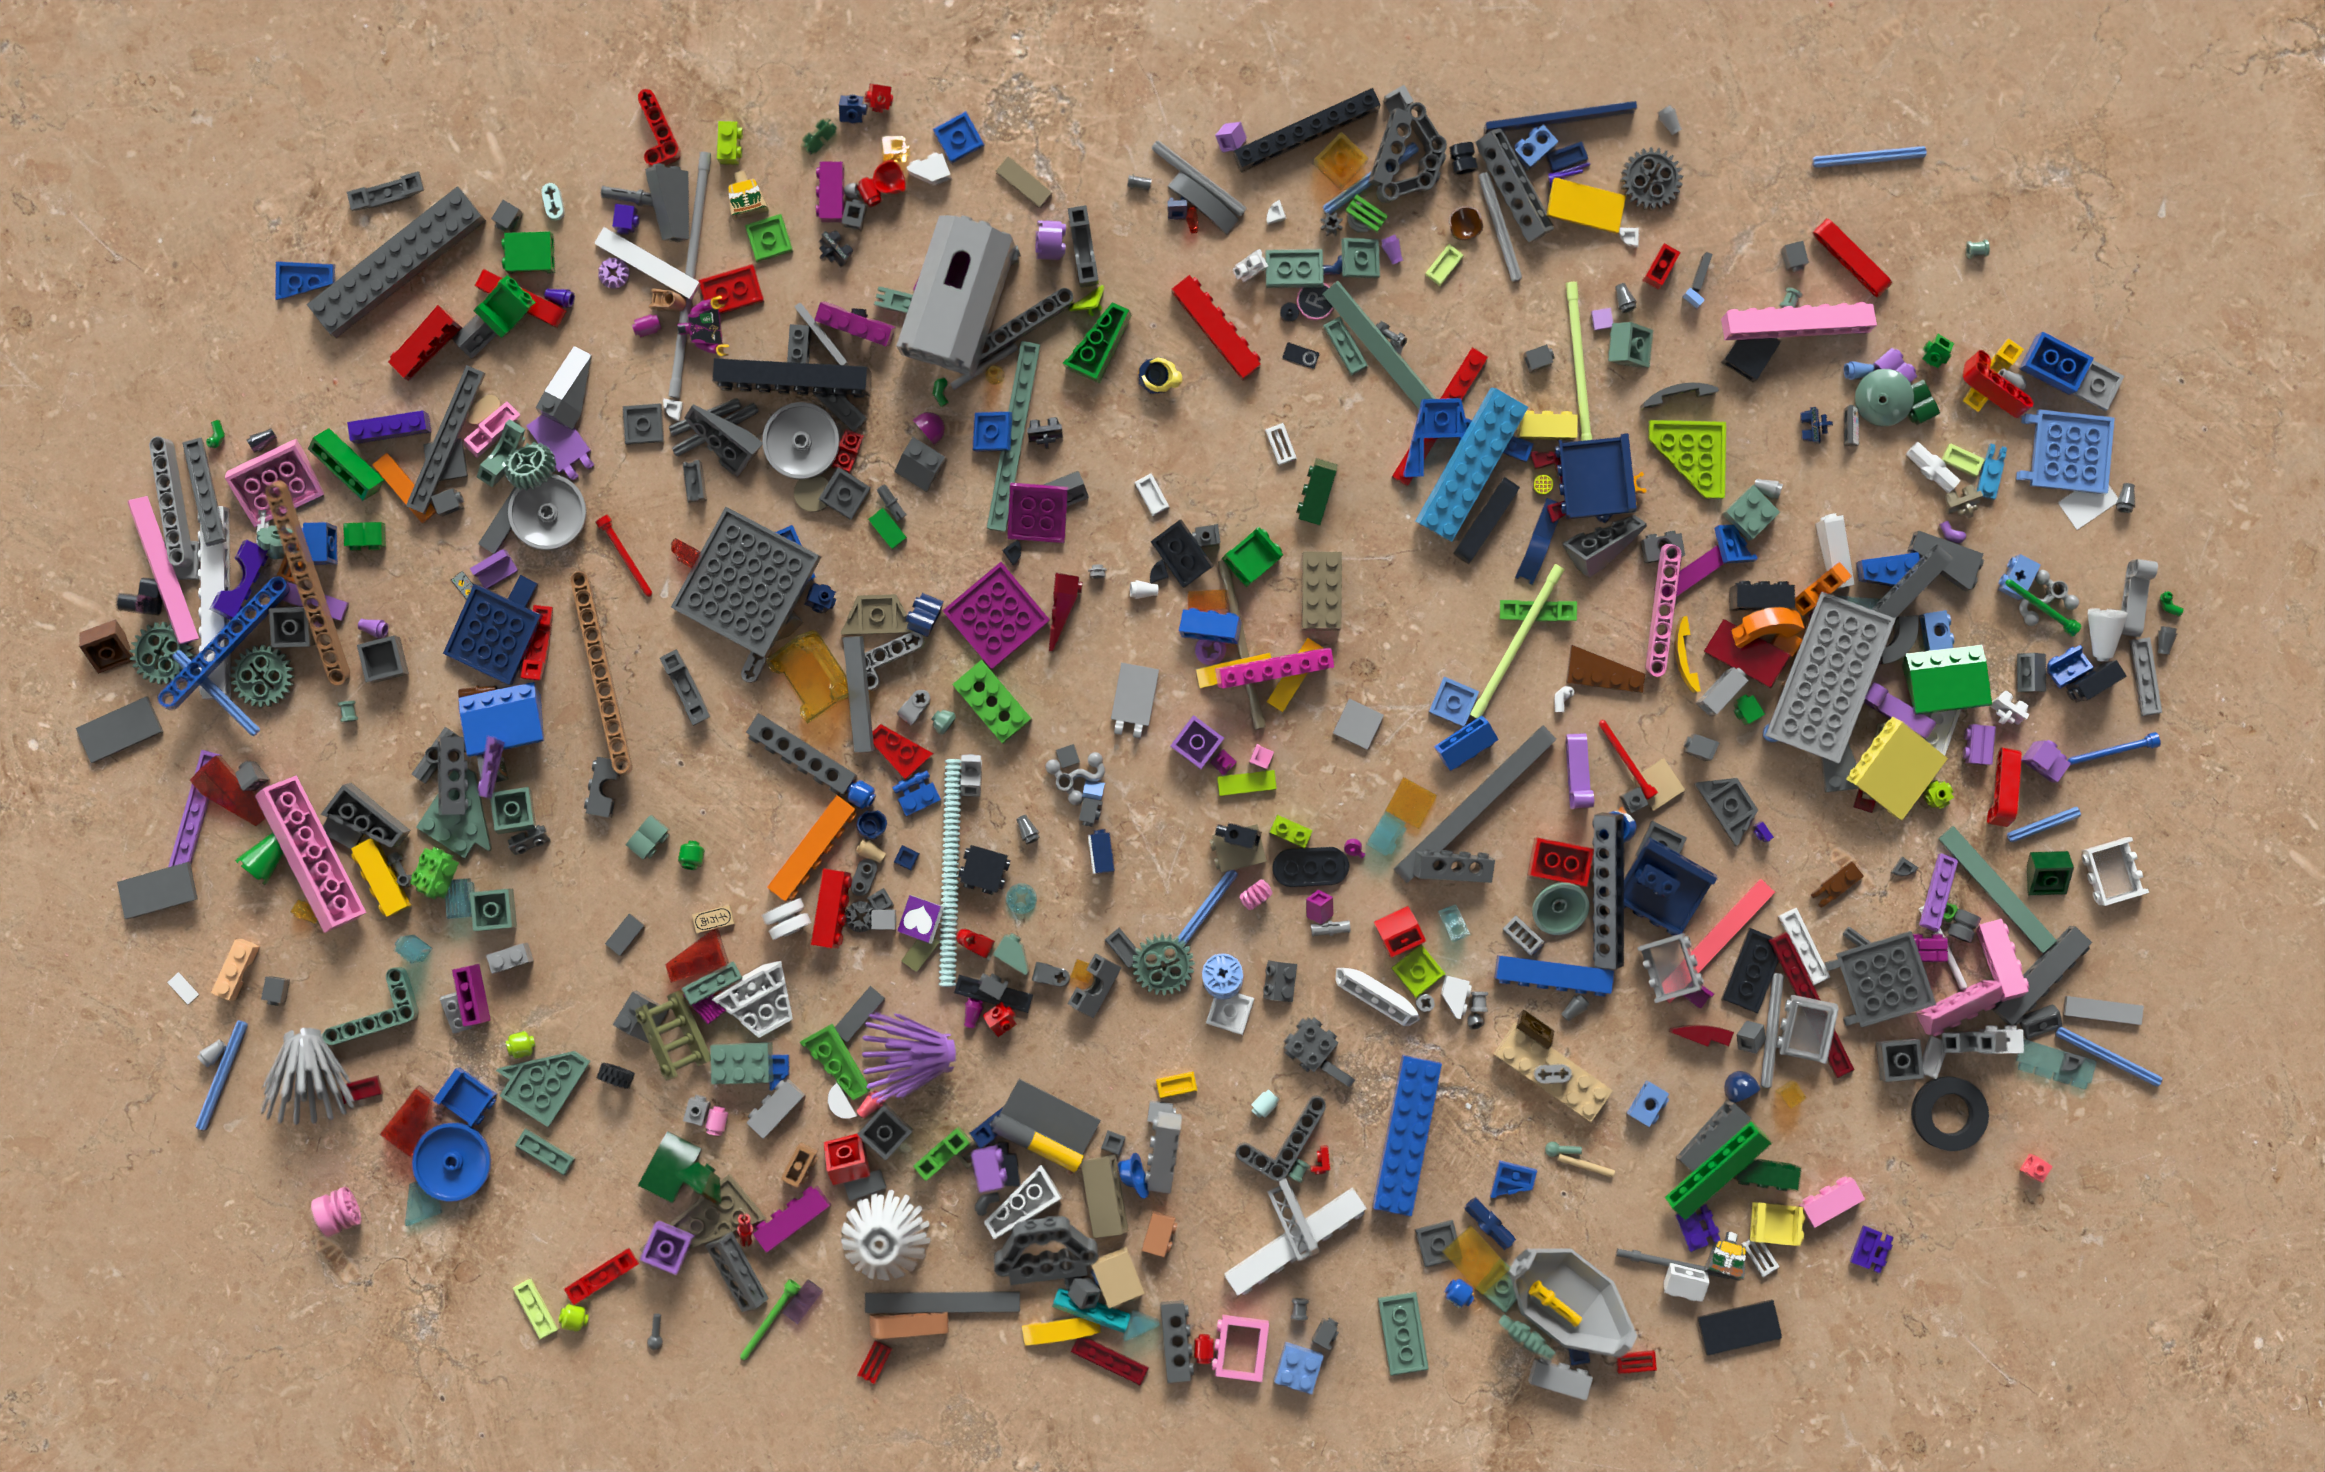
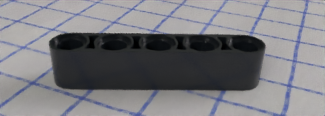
(1486, 520)

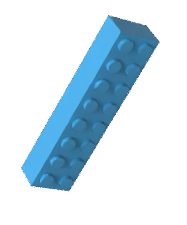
(1471, 464)

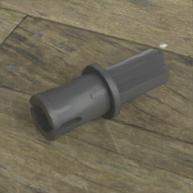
(891, 502)

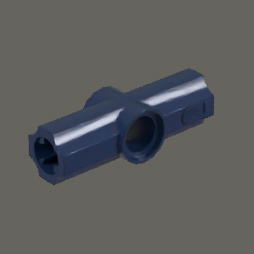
(1489, 1223)

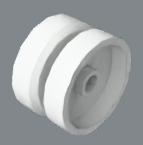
(786, 918)

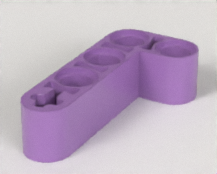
(1890, 706)
(1578, 771)

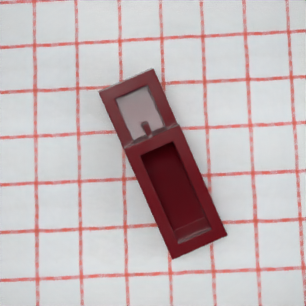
(1703, 1034)

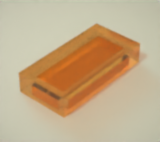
(1207, 599)

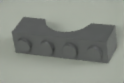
(1083, 246)

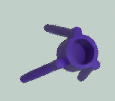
(1567, 172)

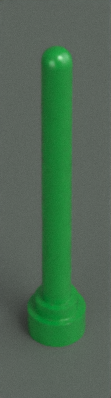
(2071, 627)

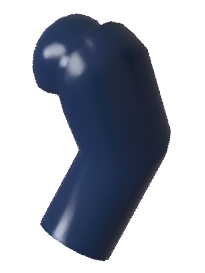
(1335, 269)

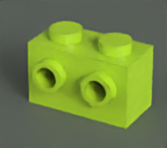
(729, 142)

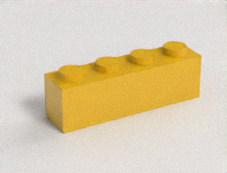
(380, 877)

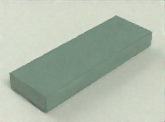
(1345, 346)
(712, 983)
(544, 1151)

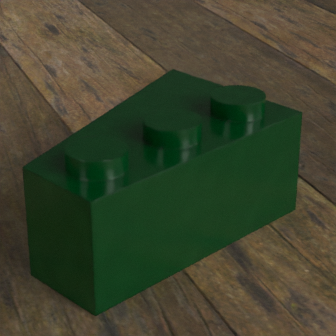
(1317, 491)
(1770, 1173)

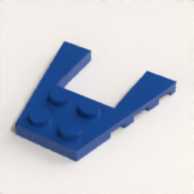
(1435, 420)

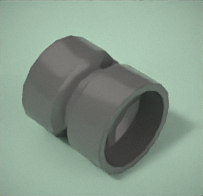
(1964, 925)

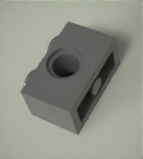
(1650, 547)

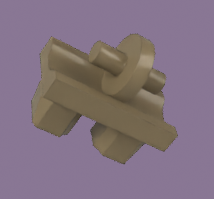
(1963, 505)

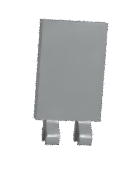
(1134, 697)

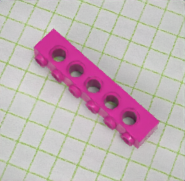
(1274, 668)

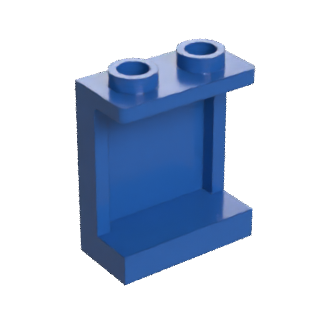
(466, 1096)

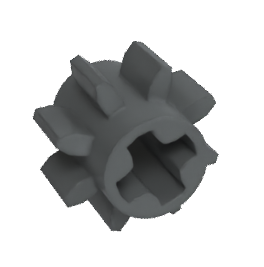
(1333, 219)

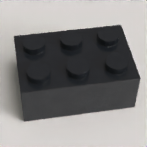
(1761, 596)

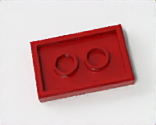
(737, 287)

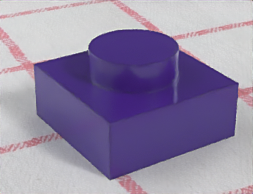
(1762, 832)

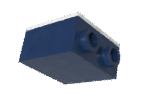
(1101, 851)

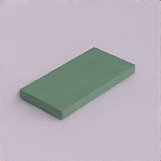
(1403, 1333)

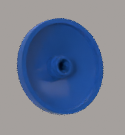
(451, 1161)

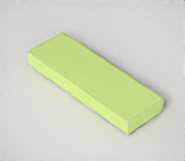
(535, 1308)

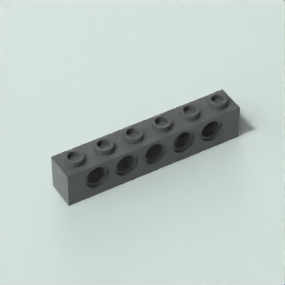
(1516, 176)
(761, 724)

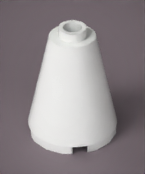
(2105, 631)

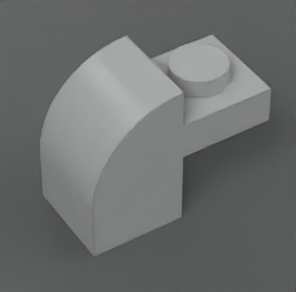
(971, 775)

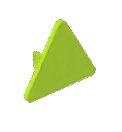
(1089, 301)

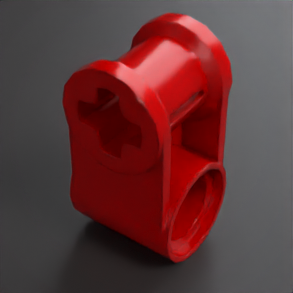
(976, 943)

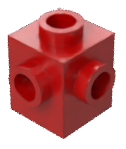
(872, 95)
(1000, 1019)

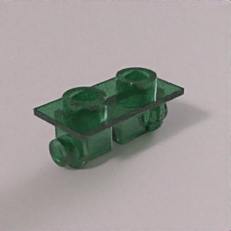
(813, 141)

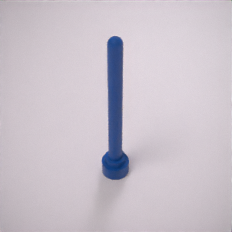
(2151, 740)

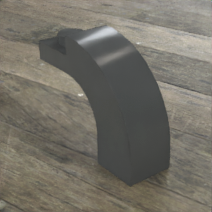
(1904, 638)

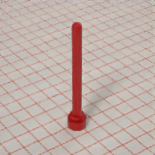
(605, 524)
(1647, 790)

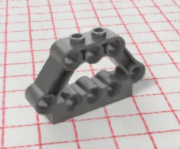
(1427, 134)
(1047, 1265)

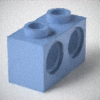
(1538, 150)

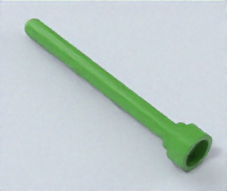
(790, 1289)

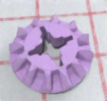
(613, 282)

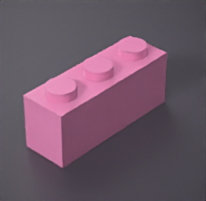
(1831, 1201)

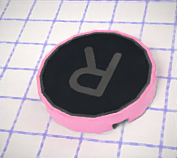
(1313, 302)

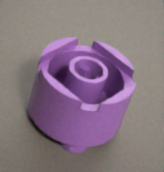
(1049, 240)

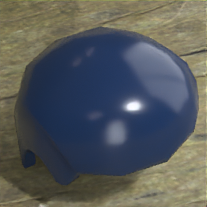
(872, 824)

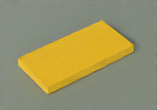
(1586, 205)

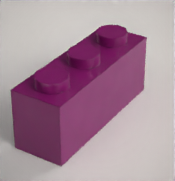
(830, 191)
(471, 995)

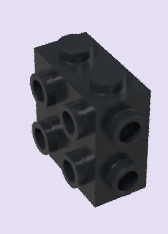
(984, 869)

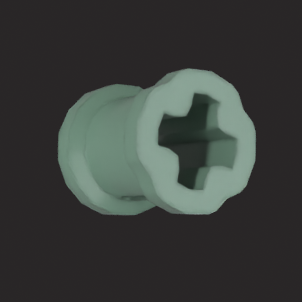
(1977, 248)
(1791, 293)
(347, 711)
(1298, 1170)

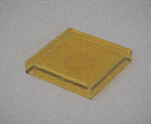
(1410, 802)

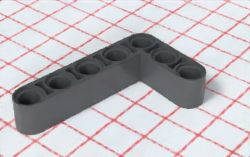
(1288, 1144)

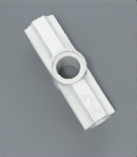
(1933, 467)

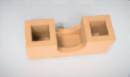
(239, 958)

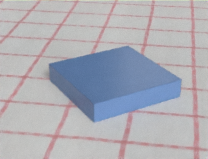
(1453, 701)

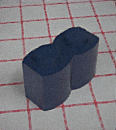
(924, 614)

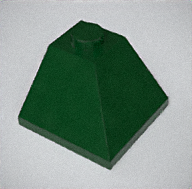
(702, 1180)

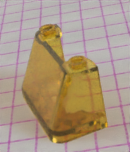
(811, 673)

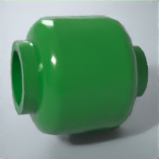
(691, 855)

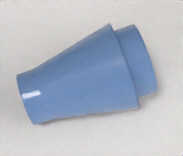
(1856, 370)

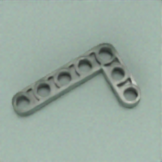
(380, 1018)

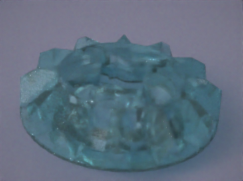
(1021, 888)

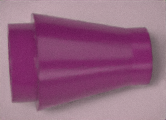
(972, 1012)

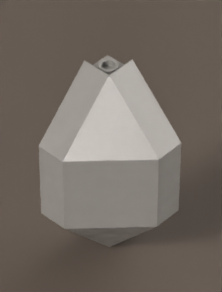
(1582, 1288)

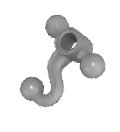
(2043, 577)
(1075, 797)

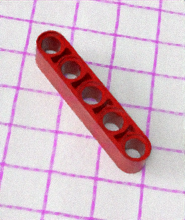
(1852, 257)
(541, 309)

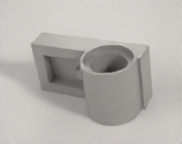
(452, 1012)

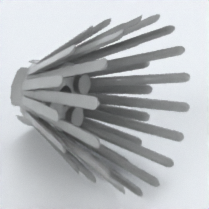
(305, 1054)

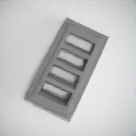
(1536, 946)

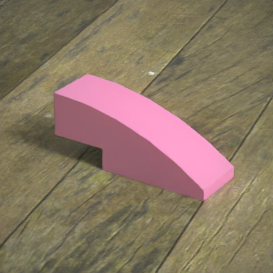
(490, 430)

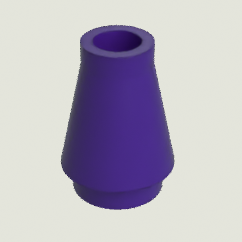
(562, 297)

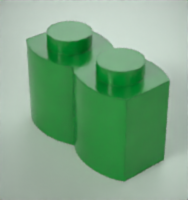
(364, 535)

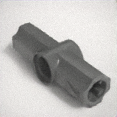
(427, 765)

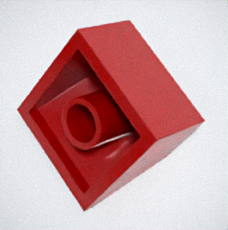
(846, 1159)

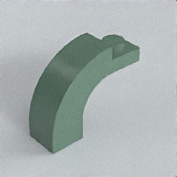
(493, 467)

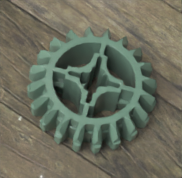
(530, 466)

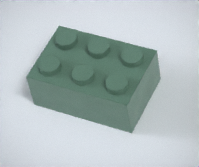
(741, 1063)

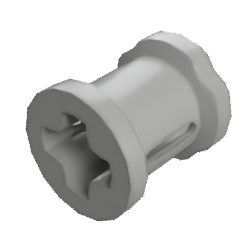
(1430, 1001)
(1479, 1001)

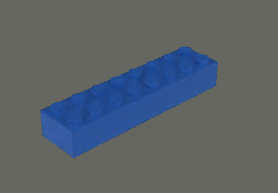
(1406, 1135)

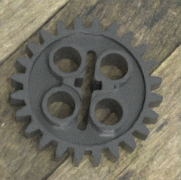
(1637, 171)

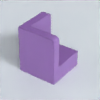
(1231, 136)

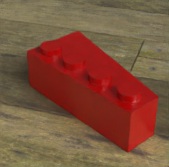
(424, 343)

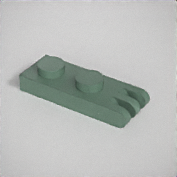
(893, 300)

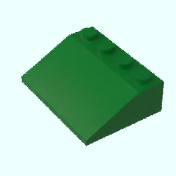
(1947, 679)

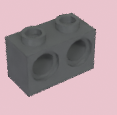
(799, 343)

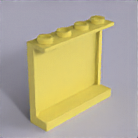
(1897, 768)

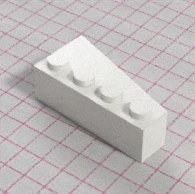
(1028, 1200)

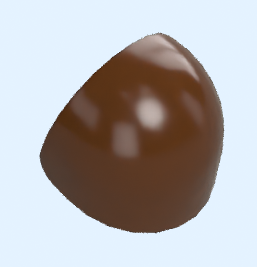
(1465, 223)

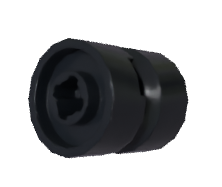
(1463, 158)

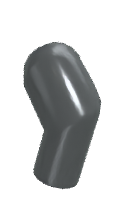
(984, 1201)

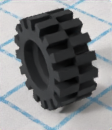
(615, 1075)

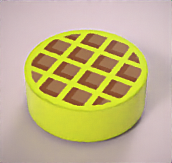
(1543, 484)

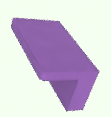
(494, 569)

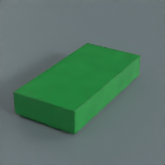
(887, 528)

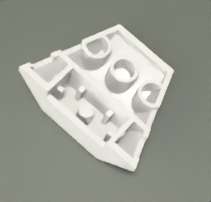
(758, 999)

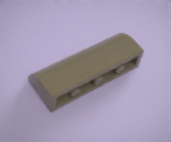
(1104, 1196)

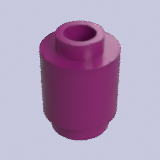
(646, 325)

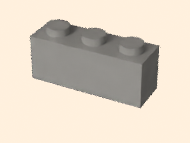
(775, 1108)
(1560, 1378)

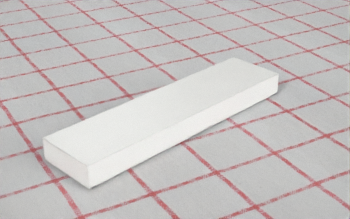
(1804, 946)

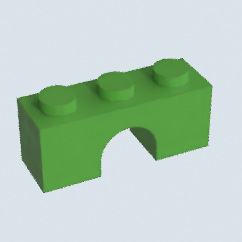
(942, 1153)

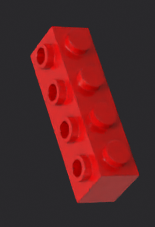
(831, 908)

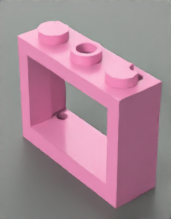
(1261, 1347)

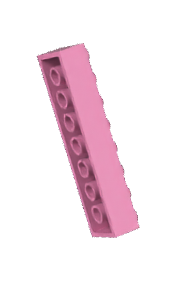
(310, 854)

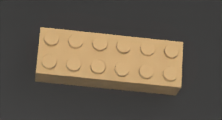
(1580, 1092)

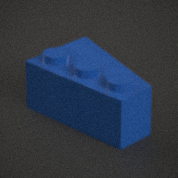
(1887, 569)

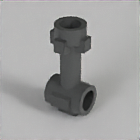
(1399, 340)
(403, 879)

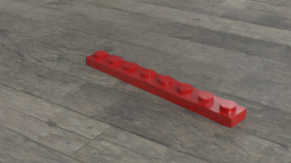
(1456, 389)

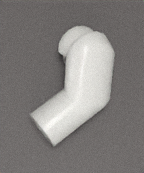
(1561, 696)

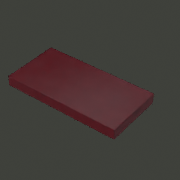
(1756, 659)

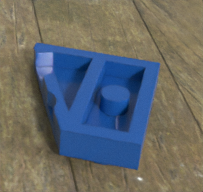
(1732, 545)
(1512, 1178)

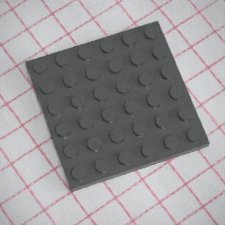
(746, 582)

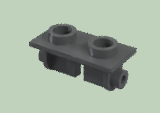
(520, 843)

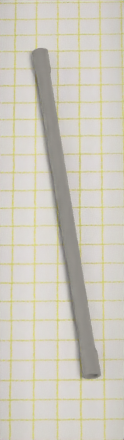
(703, 169)

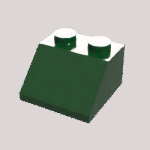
(2049, 873)

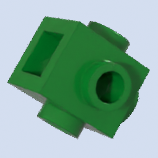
(1937, 351)

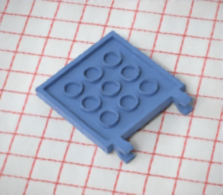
(2070, 451)

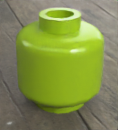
(520, 1044)
(573, 1317)

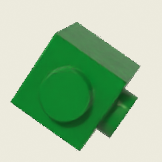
(1748, 709)

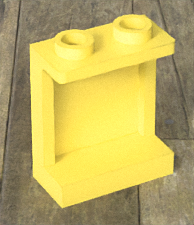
(1777, 1224)

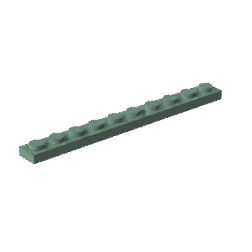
(1010, 459)

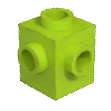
(1931, 794)

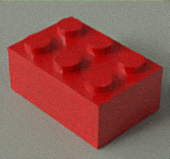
(1560, 861)

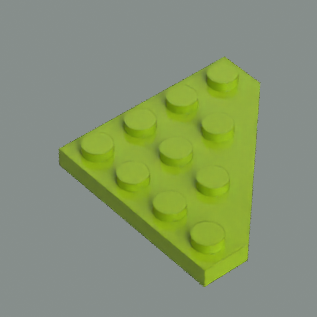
(1695, 451)

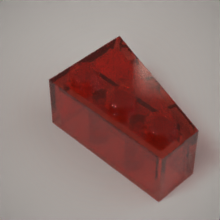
(700, 957)
(408, 1123)

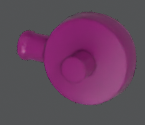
(1353, 848)

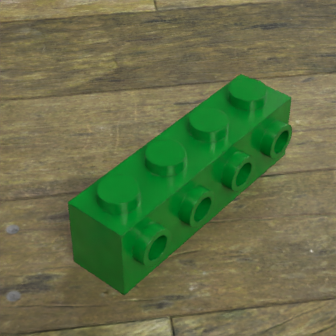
(345, 464)

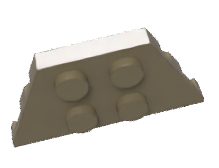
(876, 616)

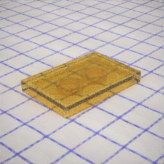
(1476, 1260)

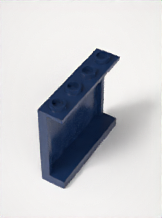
(1596, 477)
(1674, 912)

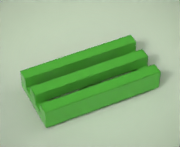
(1353, 204)

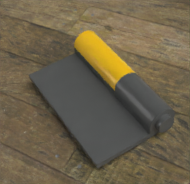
(1045, 1125)

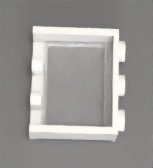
(2113, 872)

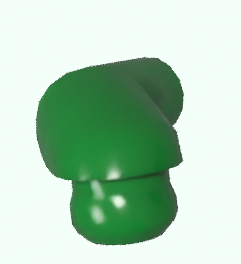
(218, 435)
(2168, 606)

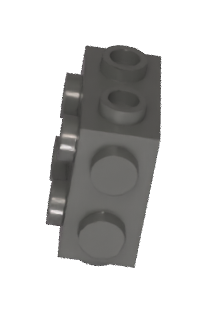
(1310, 1044)

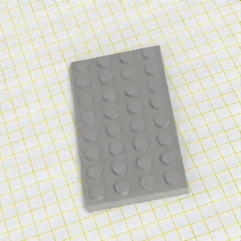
(1830, 677)

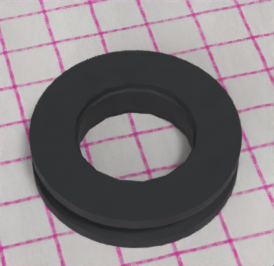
(1977, 1110)

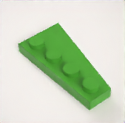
(832, 1053)

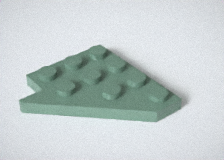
(459, 831)
(543, 1084)

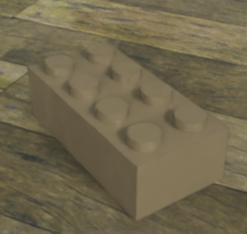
(1321, 590)

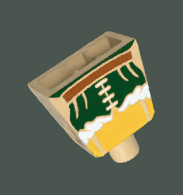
(745, 197)

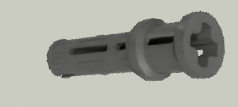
(638, 197)

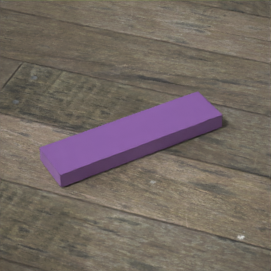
(336, 606)
(1938, 892)

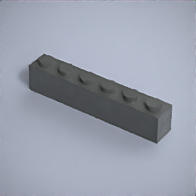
(2045, 972)

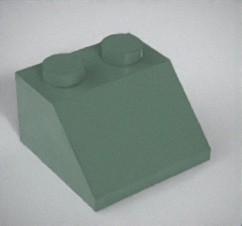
(1630, 344)
(1013, 953)

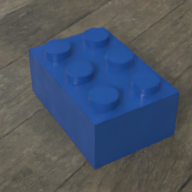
(2056, 363)

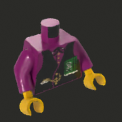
(705, 327)

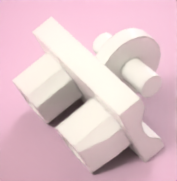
(1250, 266)
(2009, 711)

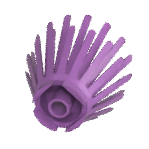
(929, 1054)

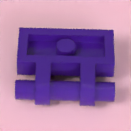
(1692, 1229)
(1866, 1247)

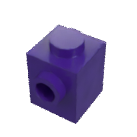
(625, 219)

